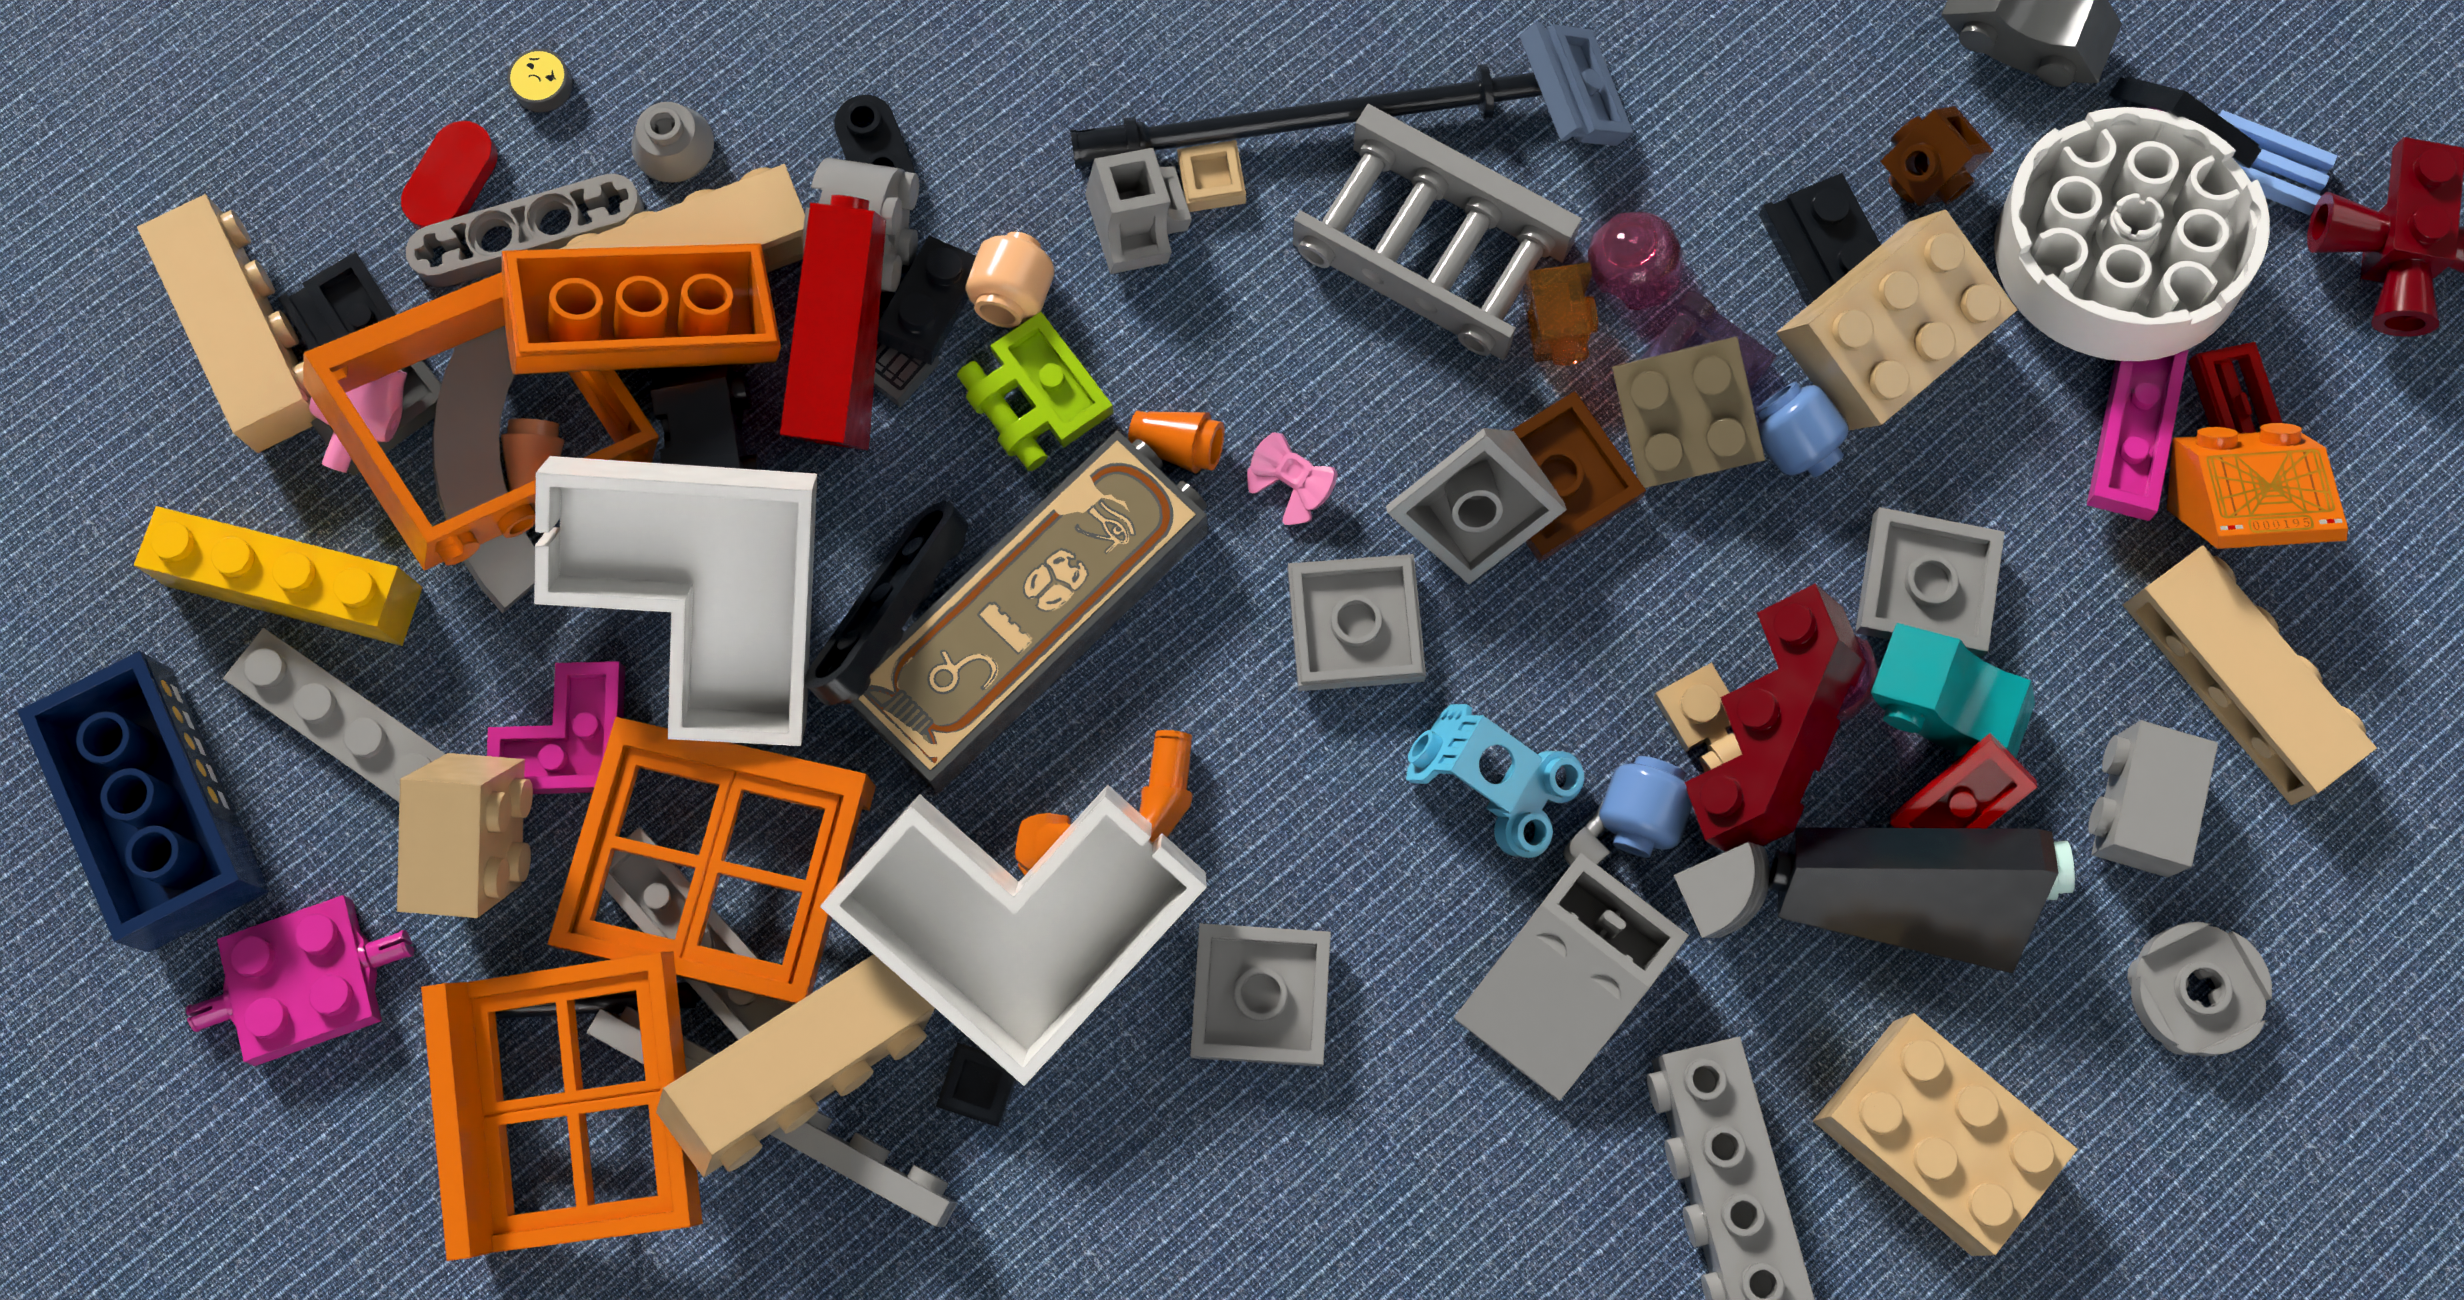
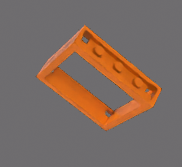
(413, 337)

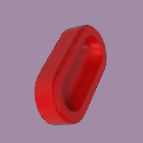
(449, 174)

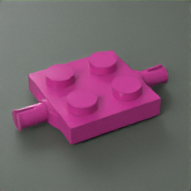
(299, 980)

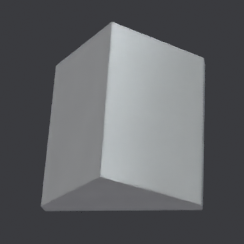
(1479, 503)

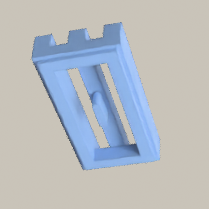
(2287, 158)

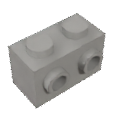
(2152, 798)

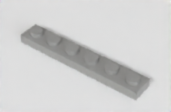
(858, 1160)

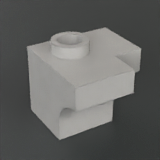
(1135, 209)

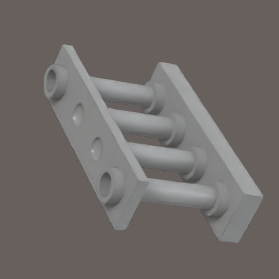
(1437, 174)

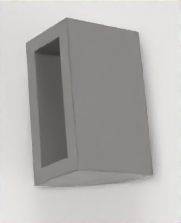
(1726, 889)

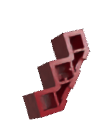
(1780, 723)

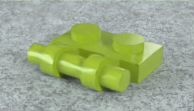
(1050, 380)

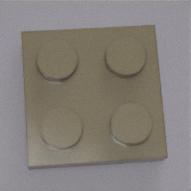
(1688, 412)

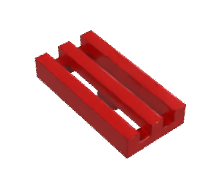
(2212, 394)

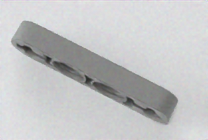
(524, 220)

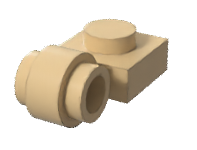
(1698, 715)

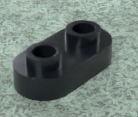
(877, 143)

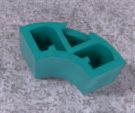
(1950, 694)

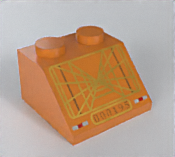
(2255, 487)

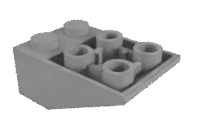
(1571, 977)

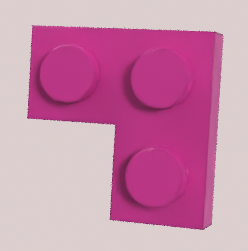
(571, 750)

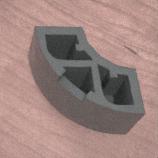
(2041, 37)

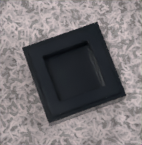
(976, 1087)

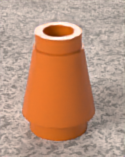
(1180, 437)

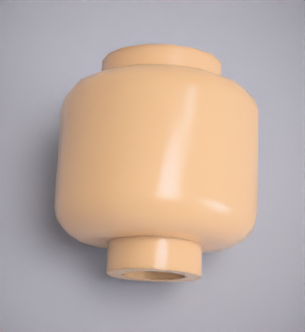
(1009, 279)

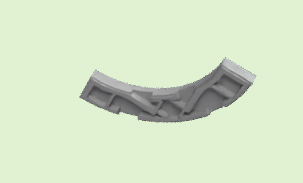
(469, 460)

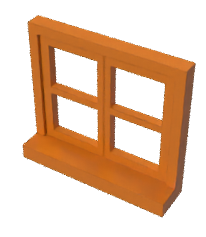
(735, 771)
(473, 1114)

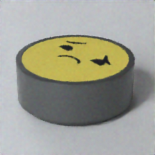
(540, 80)

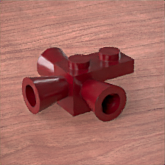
(2404, 240)

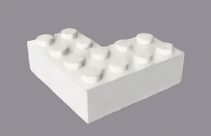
(715, 551)
(1007, 955)

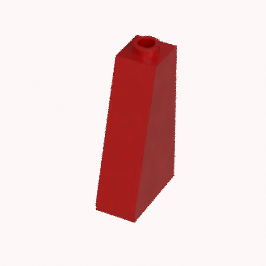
(836, 326)

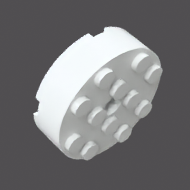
(2130, 234)

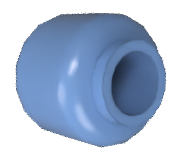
(1802, 430)
(1646, 806)

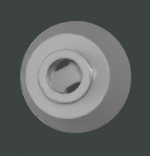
(672, 142)

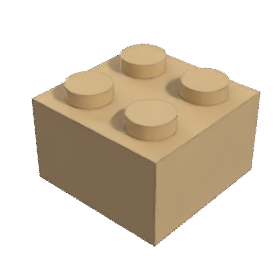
(462, 834)

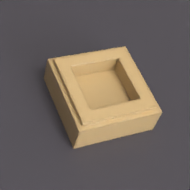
(1211, 176)

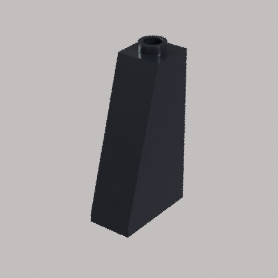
(1921, 888)

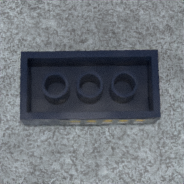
(142, 802)

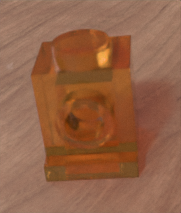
(1559, 314)

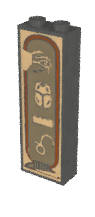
(1031, 609)

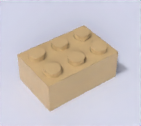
(1897, 320)
(1945, 1136)

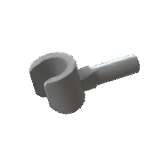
(1587, 843)

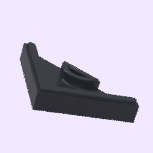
(2180, 103)

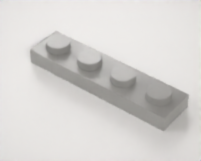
(329, 713)
(655, 899)

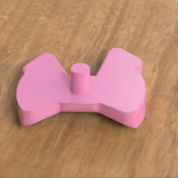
(1310, 483)

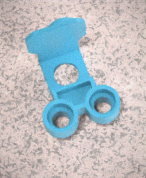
(1456, 748)

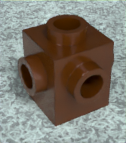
(1935, 157)

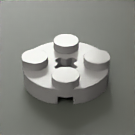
(2237, 1002)

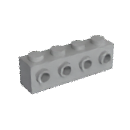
(1728, 1174)

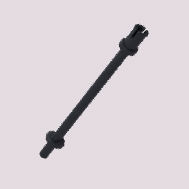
(1138, 136)

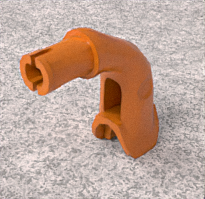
(1161, 802)

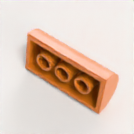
(637, 308)

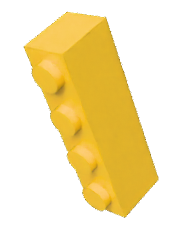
(279, 575)

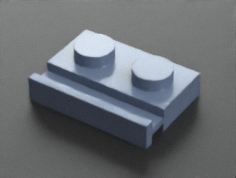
(1576, 84)

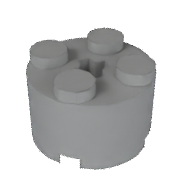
(890, 195)

